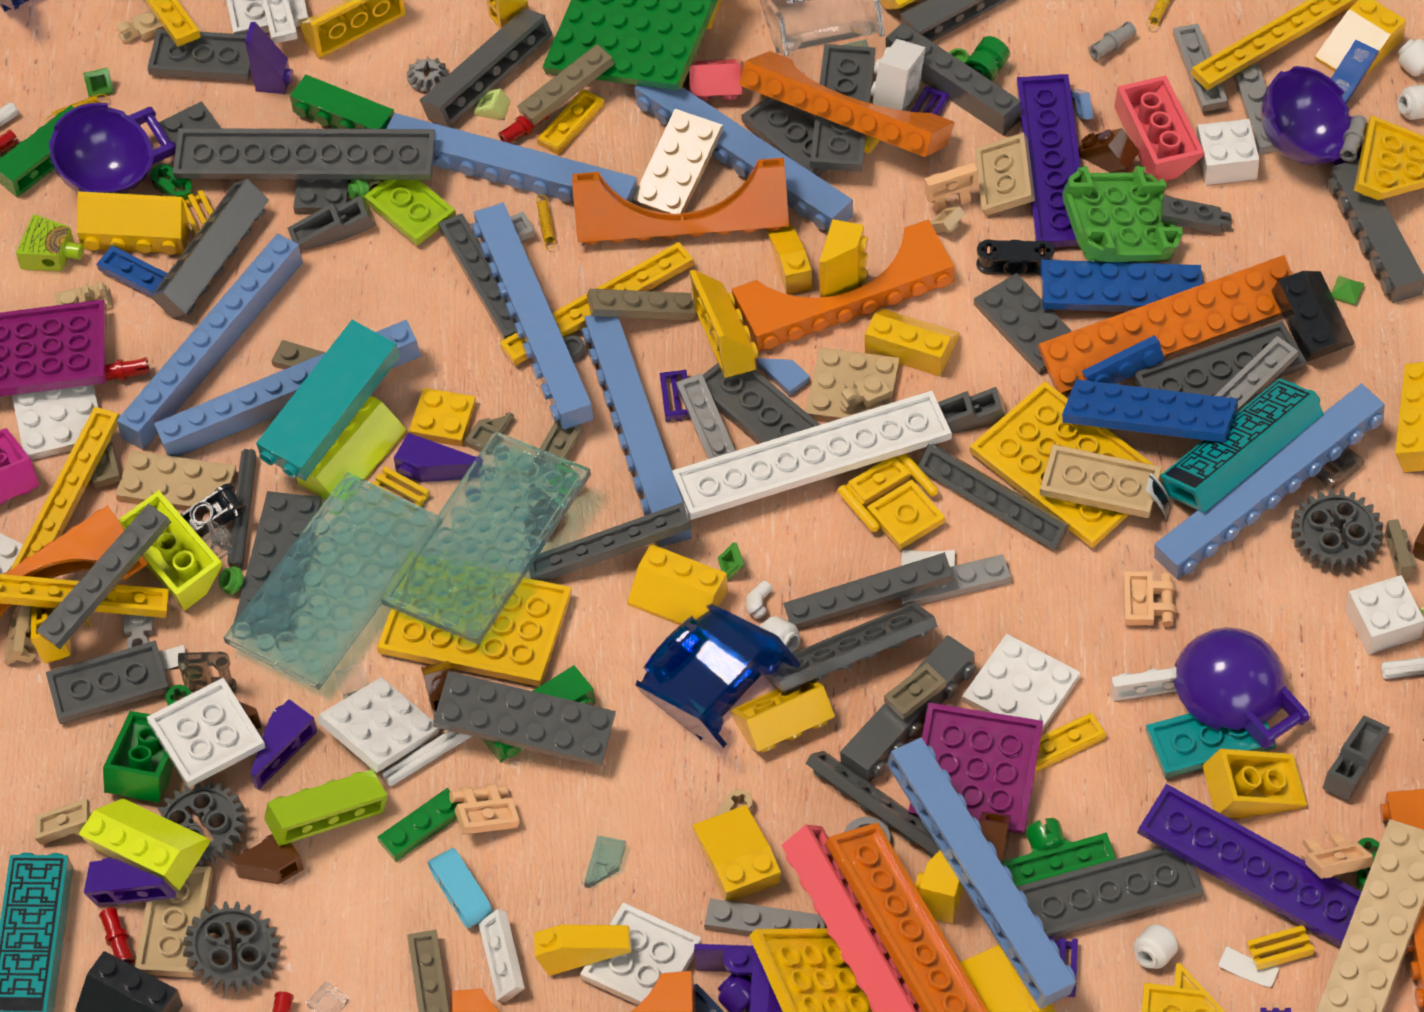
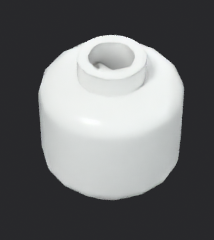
(1412, 57)
(1411, 102)
(784, 630)
(1155, 946)

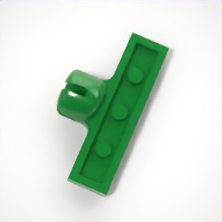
(1055, 855)

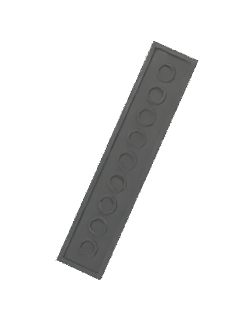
(304, 154)

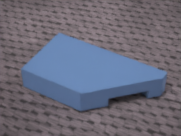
(1083, 104)
(785, 374)

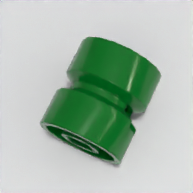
(989, 57)

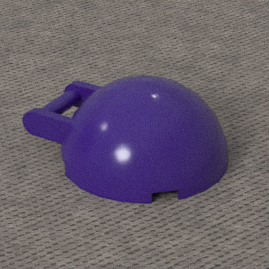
(1306, 116)
(105, 148)
(1236, 683)

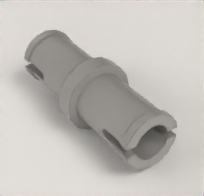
(1112, 40)
(1353, 138)

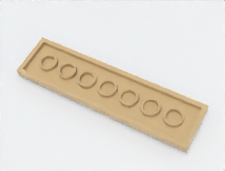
(1379, 925)

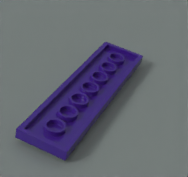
(1053, 152)
(1250, 864)

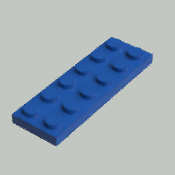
(1112, 284)
(1150, 410)

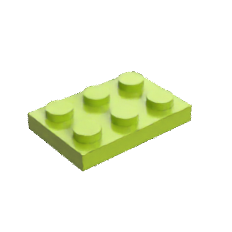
(410, 207)

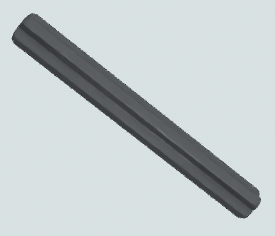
(244, 493)

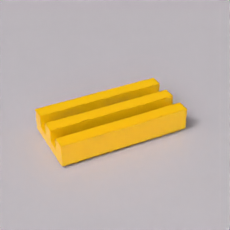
(194, 200)
(395, 479)
(1278, 943)

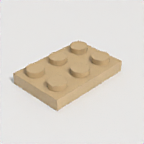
(1004, 174)

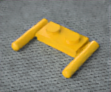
(879, 481)

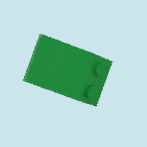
(137, 762)

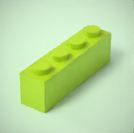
(325, 807)

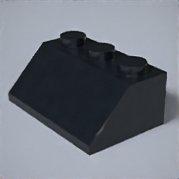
(1311, 314)
(121, 987)

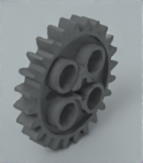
(1314, 537)
(222, 809)
(204, 949)

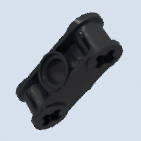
(1013, 256)
(221, 508)

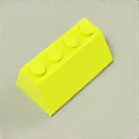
(358, 448)
(178, 555)
(145, 841)

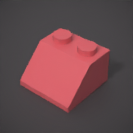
(716, 78)

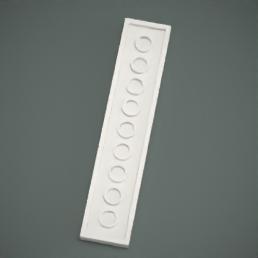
(811, 455)

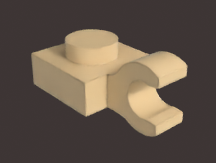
(142, 26)
(867, 390)

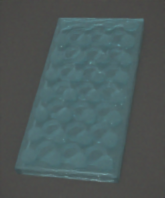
(486, 537)
(330, 581)

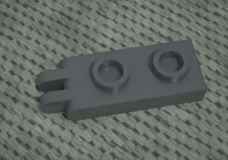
(1194, 215)

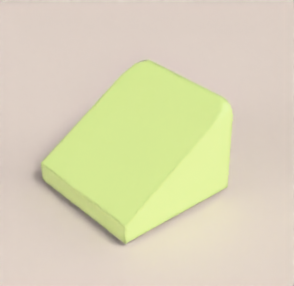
(493, 105)

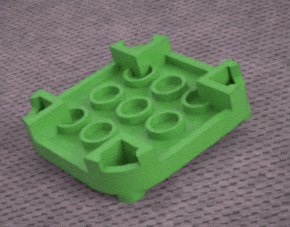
(1119, 216)

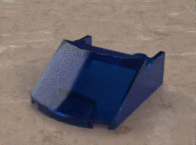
(709, 668)

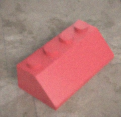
(1158, 127)

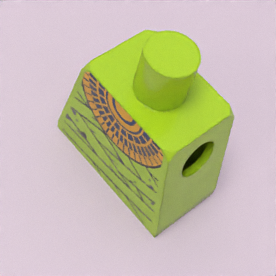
(47, 245)

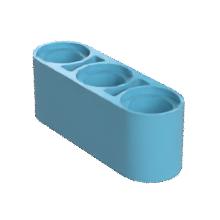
(460, 887)

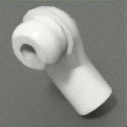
(755, 600)

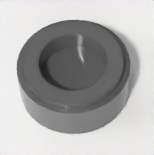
(575, 347)

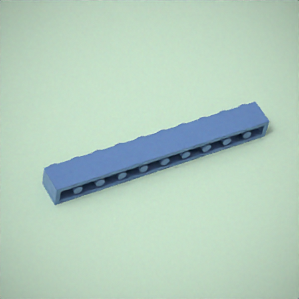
(741, 150)
(511, 163)
(533, 316)
(210, 341)
(256, 401)
(632, 417)
(1263, 489)
(981, 873)

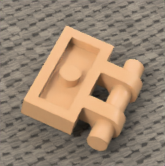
(1139, 598)
(484, 815)

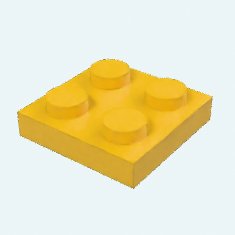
(443, 416)
(906, 514)

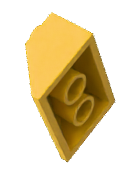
(843, 259)
(911, 340)
(675, 586)
(782, 715)

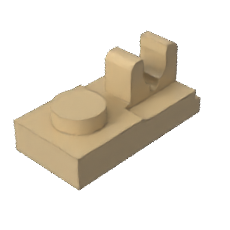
(84, 294)
(17, 641)
(61, 821)

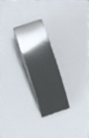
(332, 224)
(973, 412)
(1355, 758)

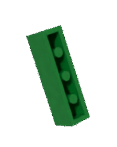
(337, 107)
(29, 159)
(566, 685)

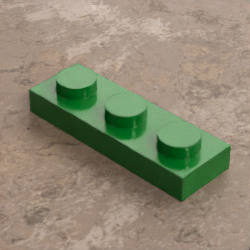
(419, 825)

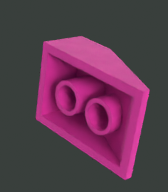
(16, 468)

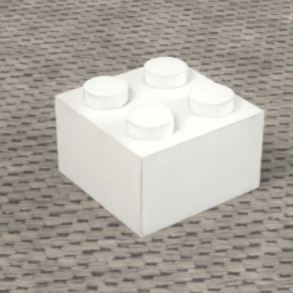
(898, 75)
(1228, 152)
(1385, 614)

